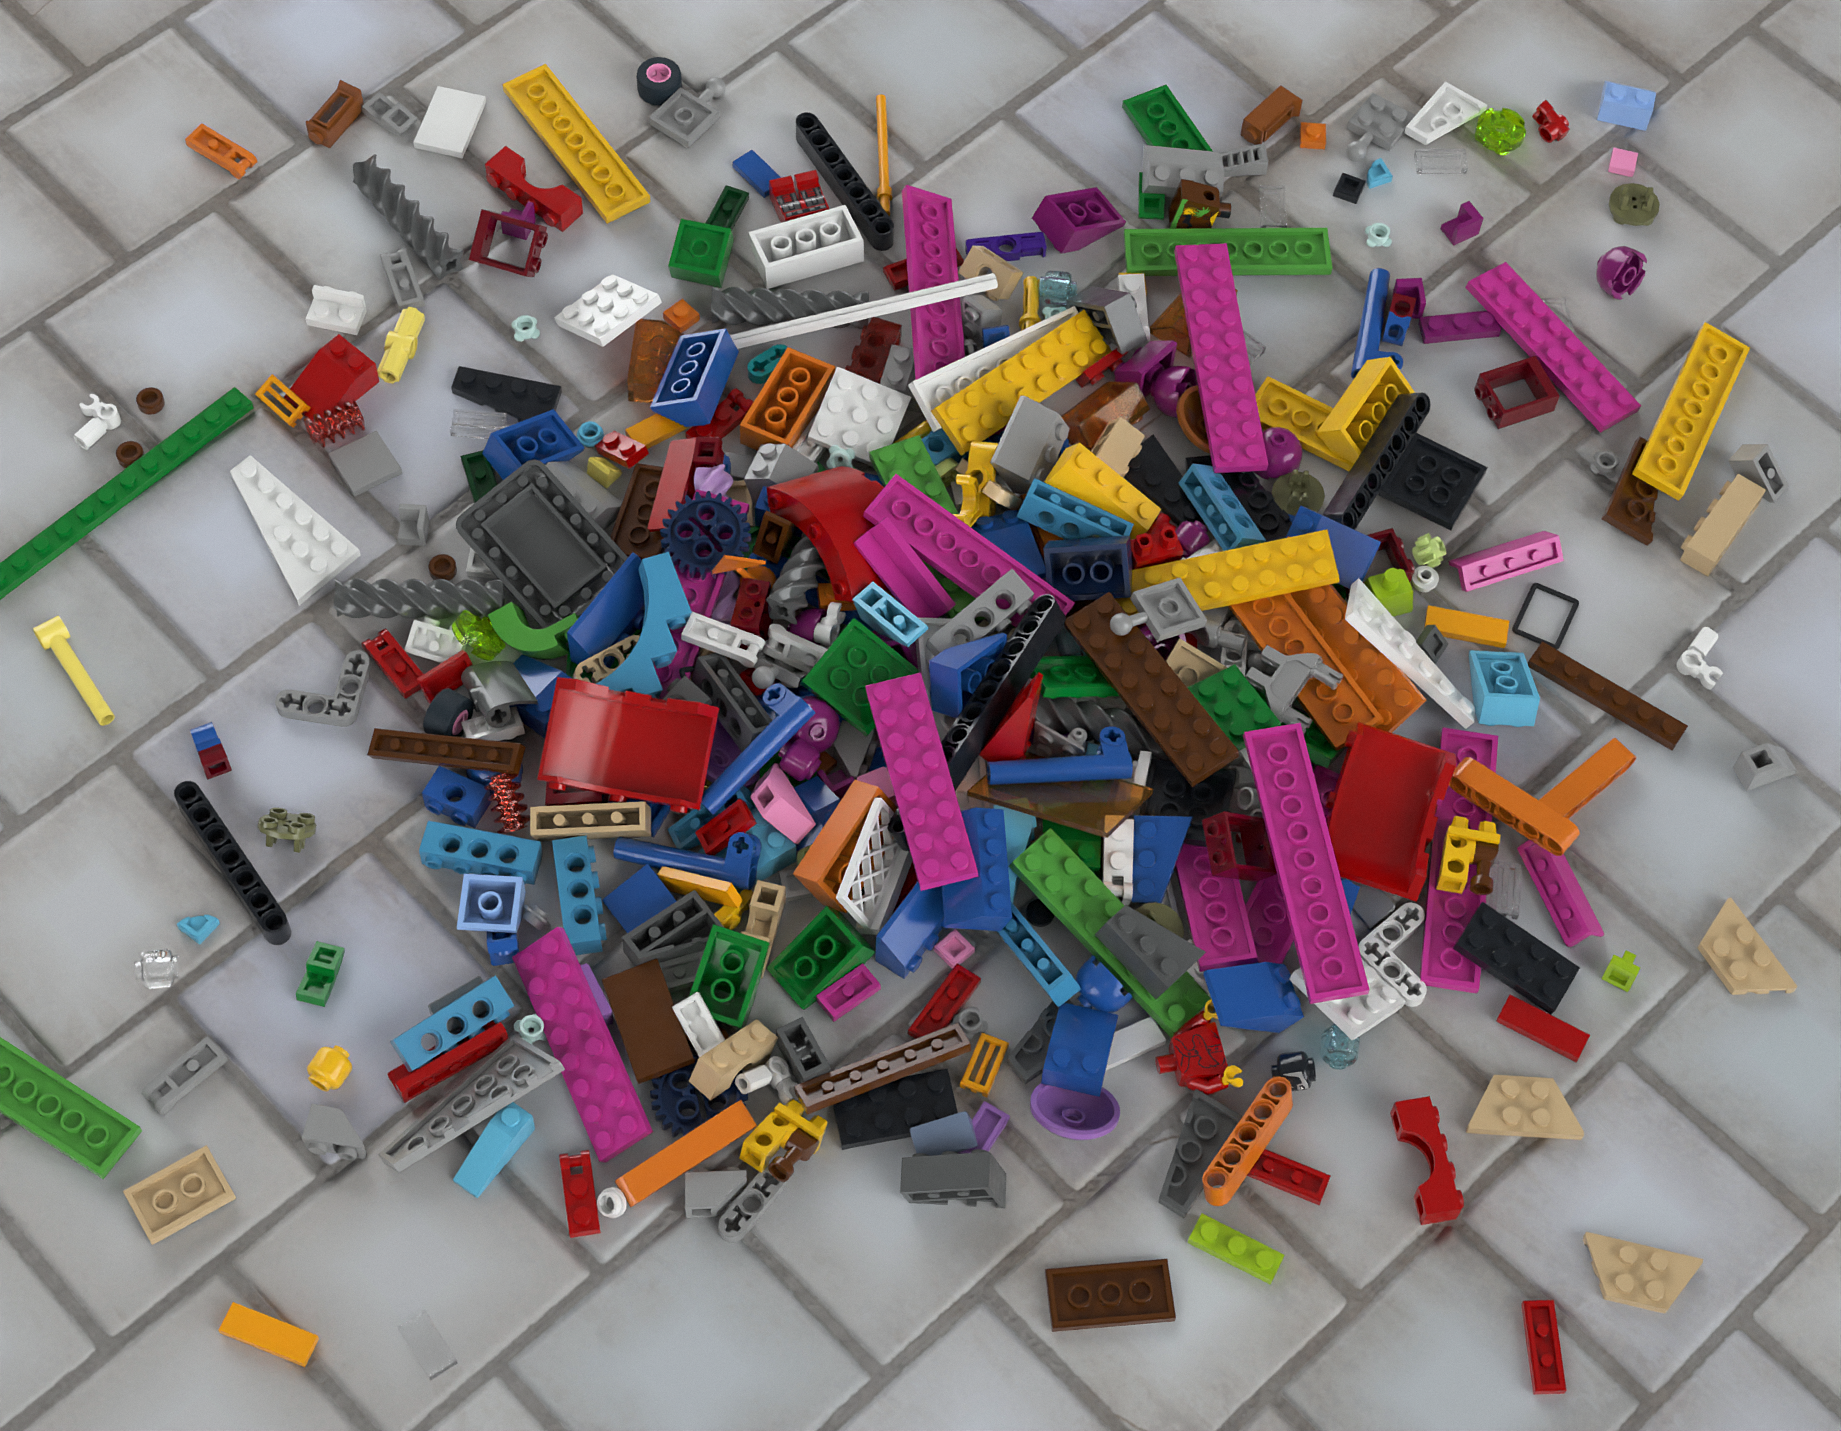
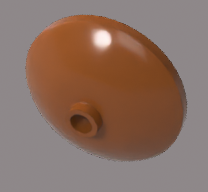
(1191, 418)

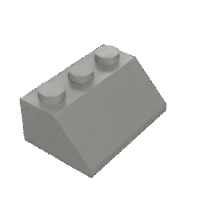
(1167, 166)
(1029, 445)
(592, 496)

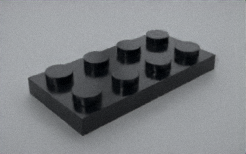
(1516, 958)
(894, 1108)

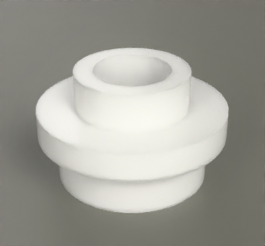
(1422, 584)
(606, 1205)

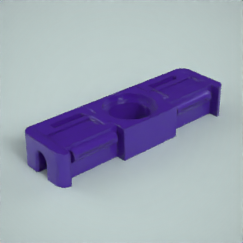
(1022, 245)

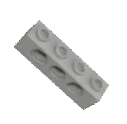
(1008, 587)

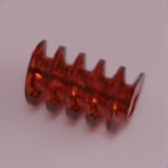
(334, 423)
(507, 802)

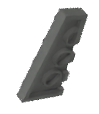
(1201, 1138)

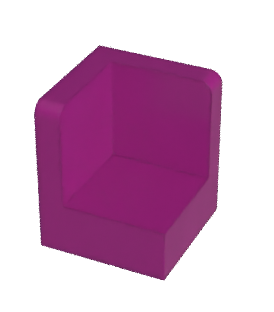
(1464, 226)
(516, 231)
(1413, 288)
(836, 782)

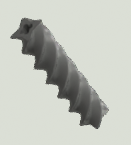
(406, 219)
(764, 307)
(794, 580)
(416, 599)
(1065, 715)

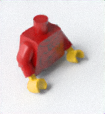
(1198, 1056)

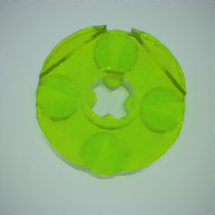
(1500, 141)
(478, 634)

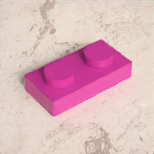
(848, 992)

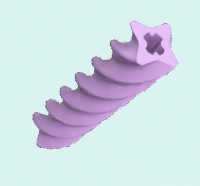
(718, 481)

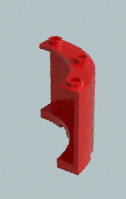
(831, 513)
(627, 745)
(1387, 809)

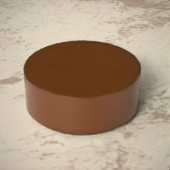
(150, 400)
(128, 453)
(442, 567)

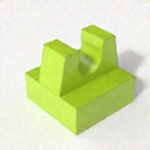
(1621, 971)

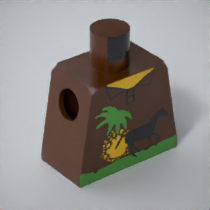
(1196, 206)

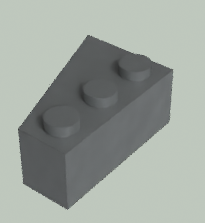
(1113, 315)
(672, 932)
(1148, 949)
(953, 1177)

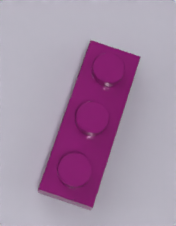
(1458, 327)

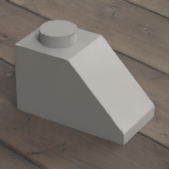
(1760, 467)

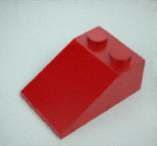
(333, 377)
(1013, 733)

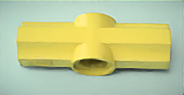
(400, 345)

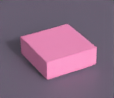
(1623, 162)
(954, 948)

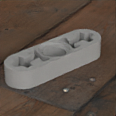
(731, 1215)

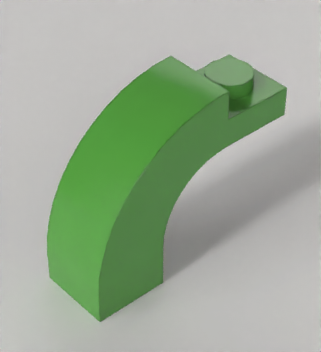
(542, 644)

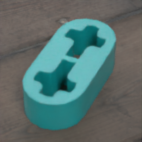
(766, 361)

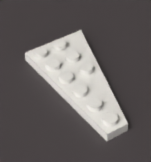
(298, 537)
(1400, 647)

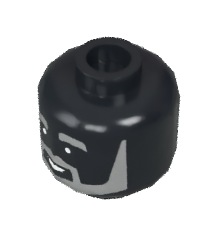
(1296, 1069)

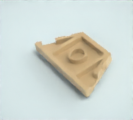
(1742, 956)
(1524, 1109)
(1639, 1273)

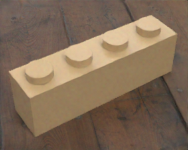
(1118, 445)
(1722, 524)
(593, 820)

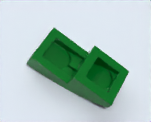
(1150, 204)
(321, 974)

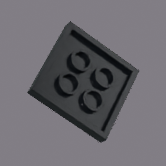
(1433, 481)
(1176, 797)

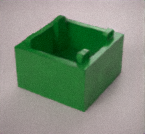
(701, 253)

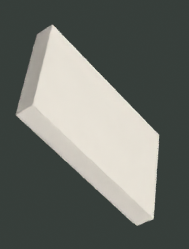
(450, 122)

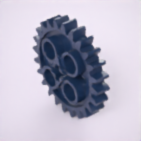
(725, 520)
(672, 1101)

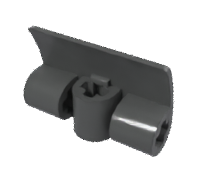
(494, 688)

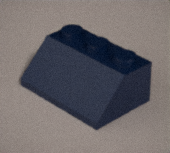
(1090, 567)

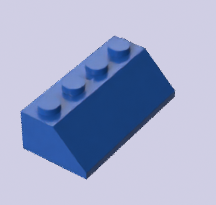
(695, 377)
(610, 616)
(986, 899)
(911, 931)

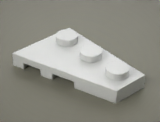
(1443, 113)

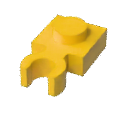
(731, 916)

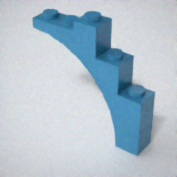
(664, 608)

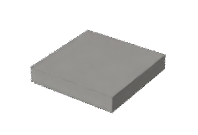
(365, 463)

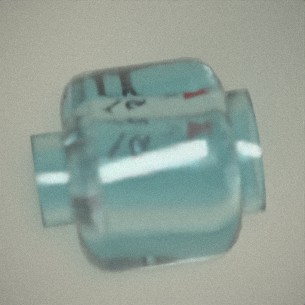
(1057, 287)
(1338, 1048)

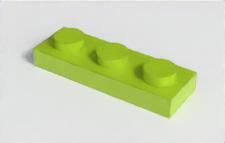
(1235, 1248)

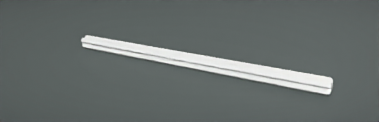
(865, 310)

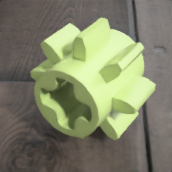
(1429, 550)

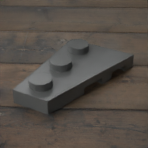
(1030, 1053)

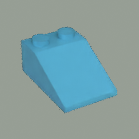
(1503, 689)
(1019, 834)
(776, 849)

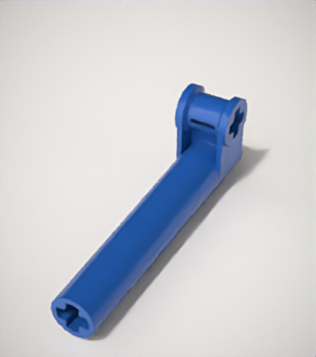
(1372, 323)
(790, 717)
(1110, 763)
(737, 867)

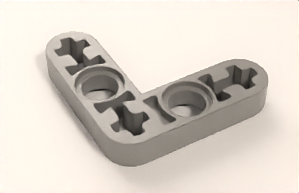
(339, 701)

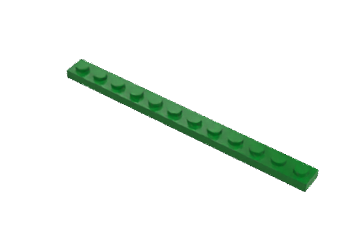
(121, 489)

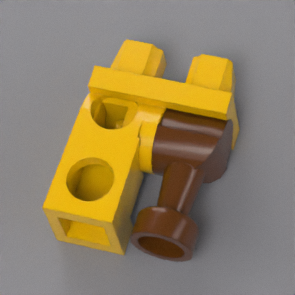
(1467, 847)
(786, 1130)

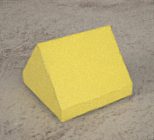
(603, 471)

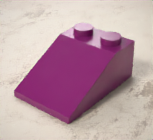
(1076, 218)

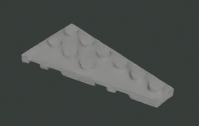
(495, 1083)

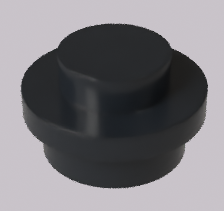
(1039, 914)

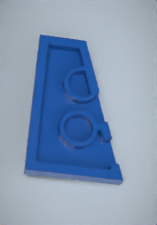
(1155, 853)

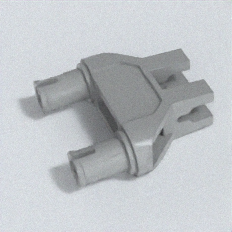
(1214, 633)
(1288, 680)

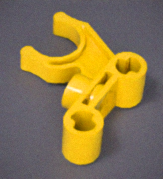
(975, 502)

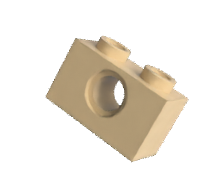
(981, 260)

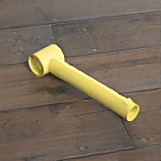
(53, 635)

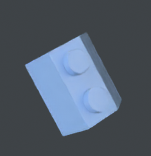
(1626, 105)
(491, 903)

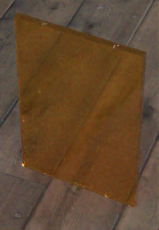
(1083, 805)

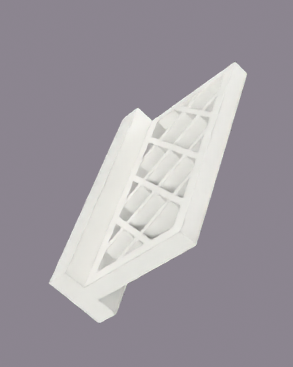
(888, 873)

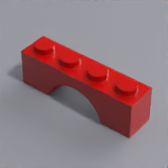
(555, 205)
(1417, 1125)

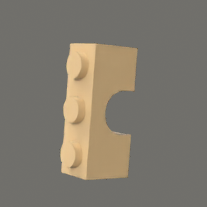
(765, 913)
(742, 1050)

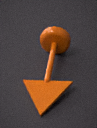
(756, 569)

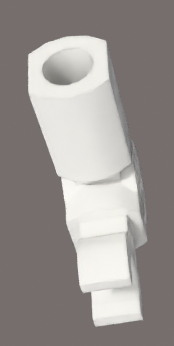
(105, 417)
(828, 628)
(1691, 660)
(773, 1073)

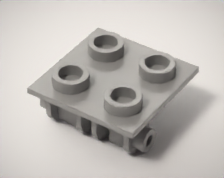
(1052, 744)

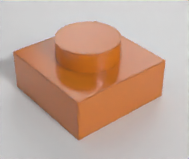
(1312, 135)
(681, 316)

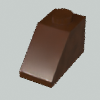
(773, 537)

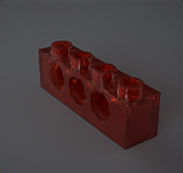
(877, 334)

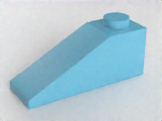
(888, 615)
(494, 1148)

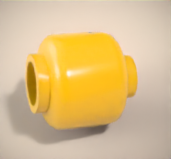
(329, 1068)

